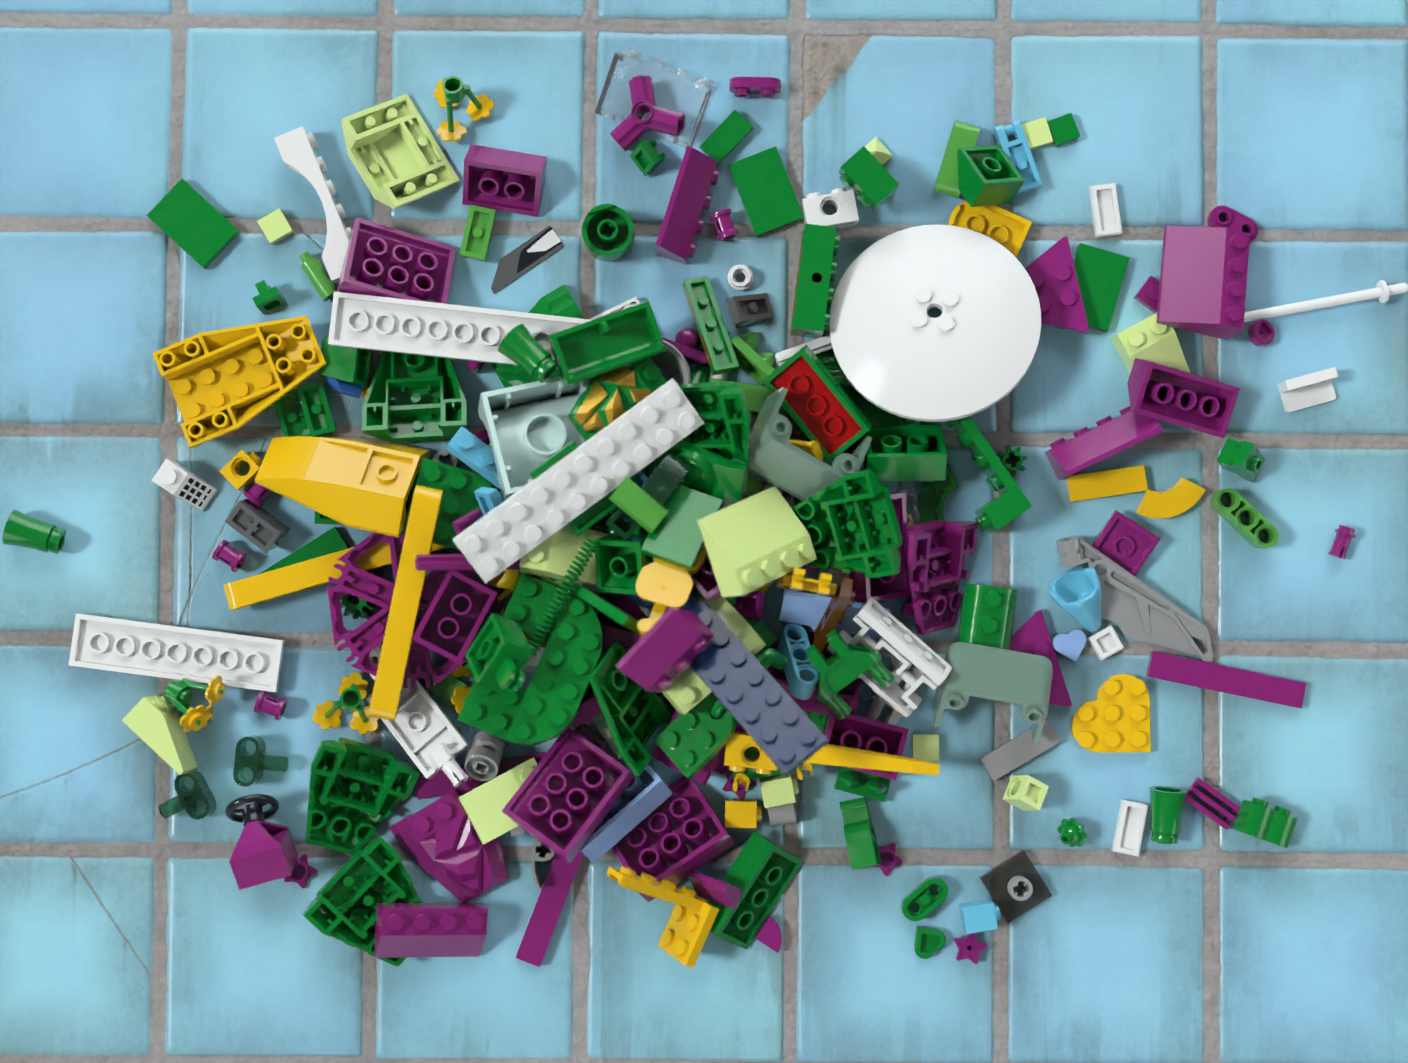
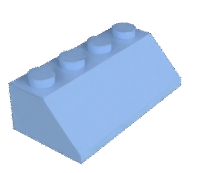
(809, 608)
(632, 807)

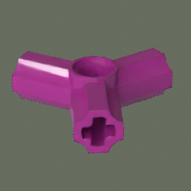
(659, 119)

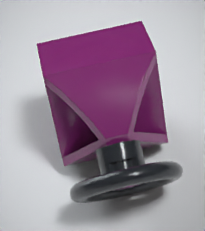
(264, 848)

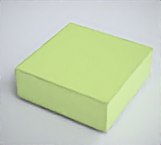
(1037, 133)
(275, 226)
(925, 747)

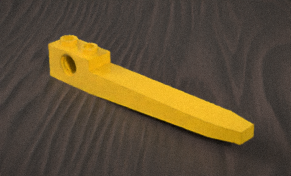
(827, 755)

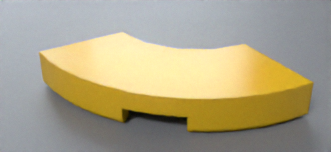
(1170, 501)

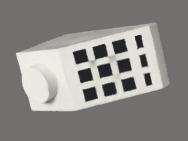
(184, 484)

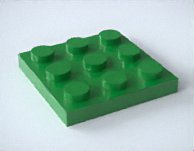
(457, 496)

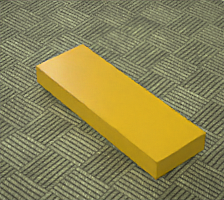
(1106, 483)

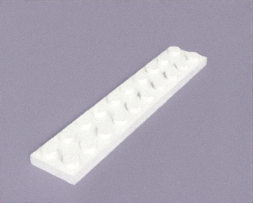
(434, 327)
(578, 481)

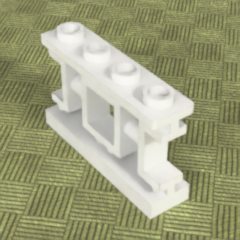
(904, 647)

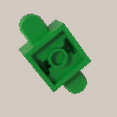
(499, 654)

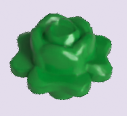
(1072, 832)

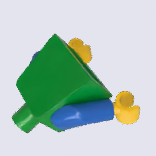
(346, 368)

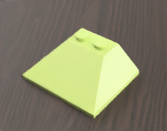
(396, 153)

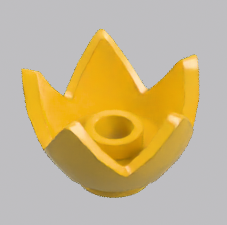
(506, 579)

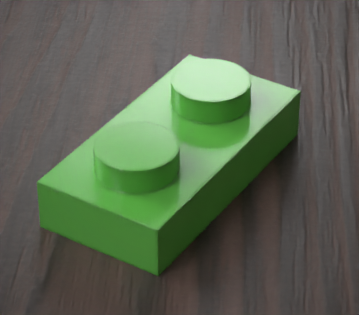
(478, 233)

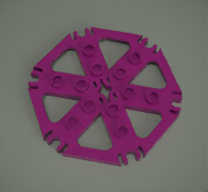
(380, 592)

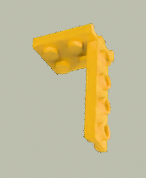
(689, 918)

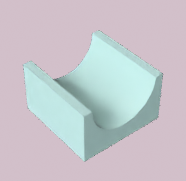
(528, 427)

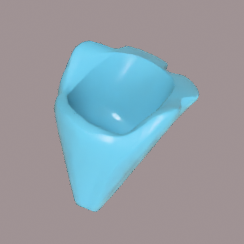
(1079, 595)

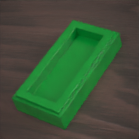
(726, 137)

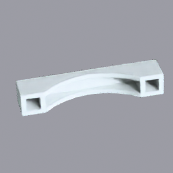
(299, 155)

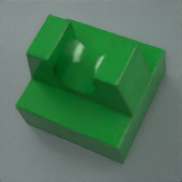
(646, 157)
(268, 298)

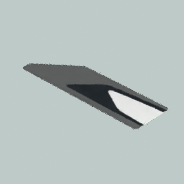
(525, 257)

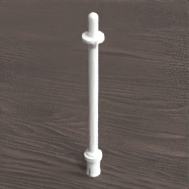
(1381, 292)

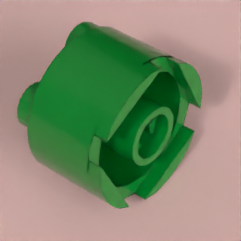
(622, 229)

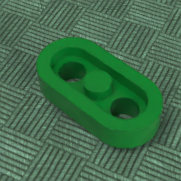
(926, 901)

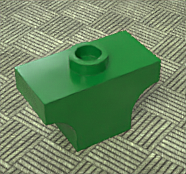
(1241, 459)

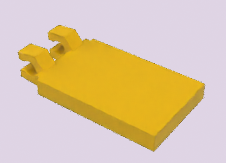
(798, 583)

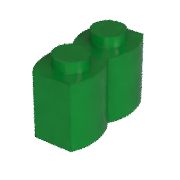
(1264, 823)

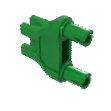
(843, 668)

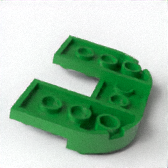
(559, 679)

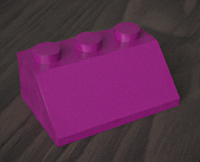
(504, 180)
(666, 649)
(867, 735)

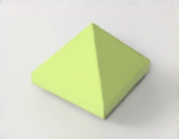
(879, 151)

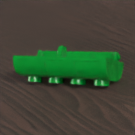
(606, 343)
(987, 616)

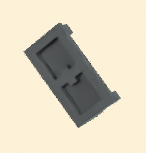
(257, 525)

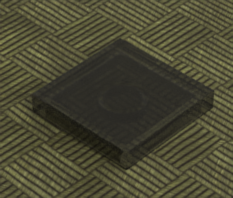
(997, 881)

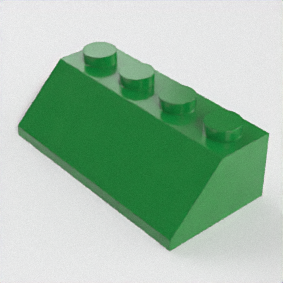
(763, 875)

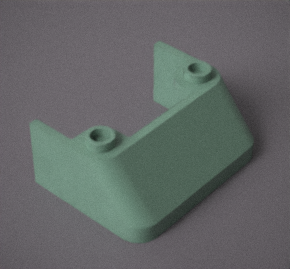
(789, 466)
(999, 677)

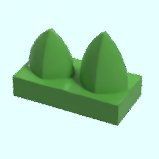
(755, 365)

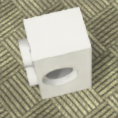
(841, 199)

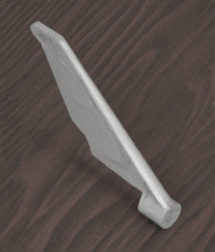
(1134, 605)

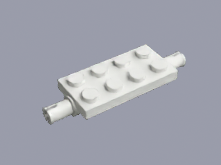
(426, 733)

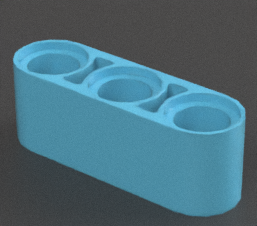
(799, 671)

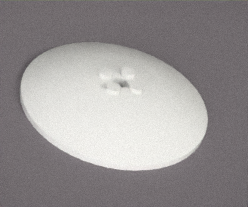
(943, 363)

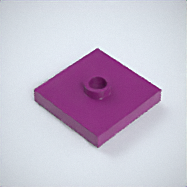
(1125, 542)

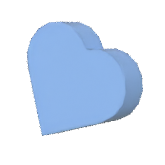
(1069, 644)

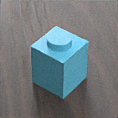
(979, 916)

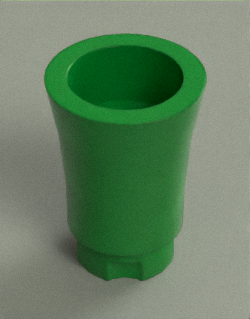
(528, 353)
(32, 533)
(1166, 813)

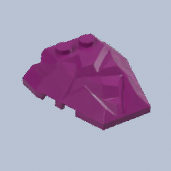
(934, 567)
(449, 847)

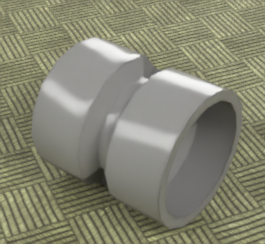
(484, 756)

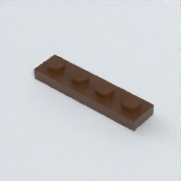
(833, 614)

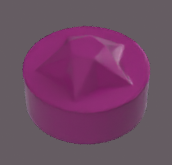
(1261, 333)

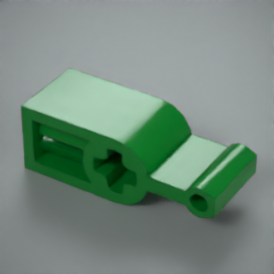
(860, 834)

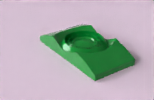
(709, 472)

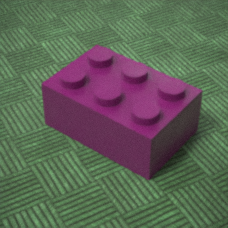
(454, 616)

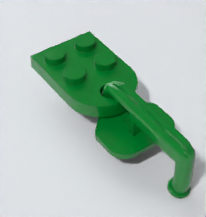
(697, 736)

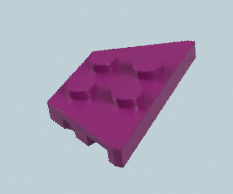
(1058, 288)
(1035, 639)

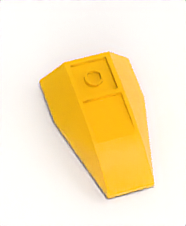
(237, 373)
(345, 478)

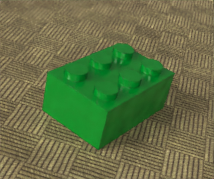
(907, 453)

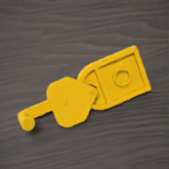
(665, 586)

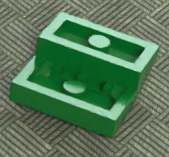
(305, 412)

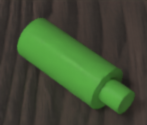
(318, 276)

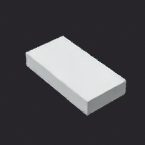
(1105, 210)
(1130, 827)

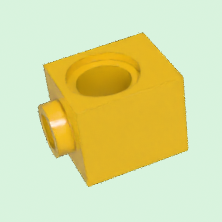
(232, 473)
(742, 813)

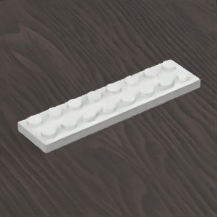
(176, 652)

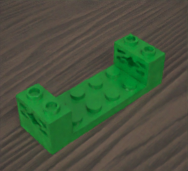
(1011, 499)

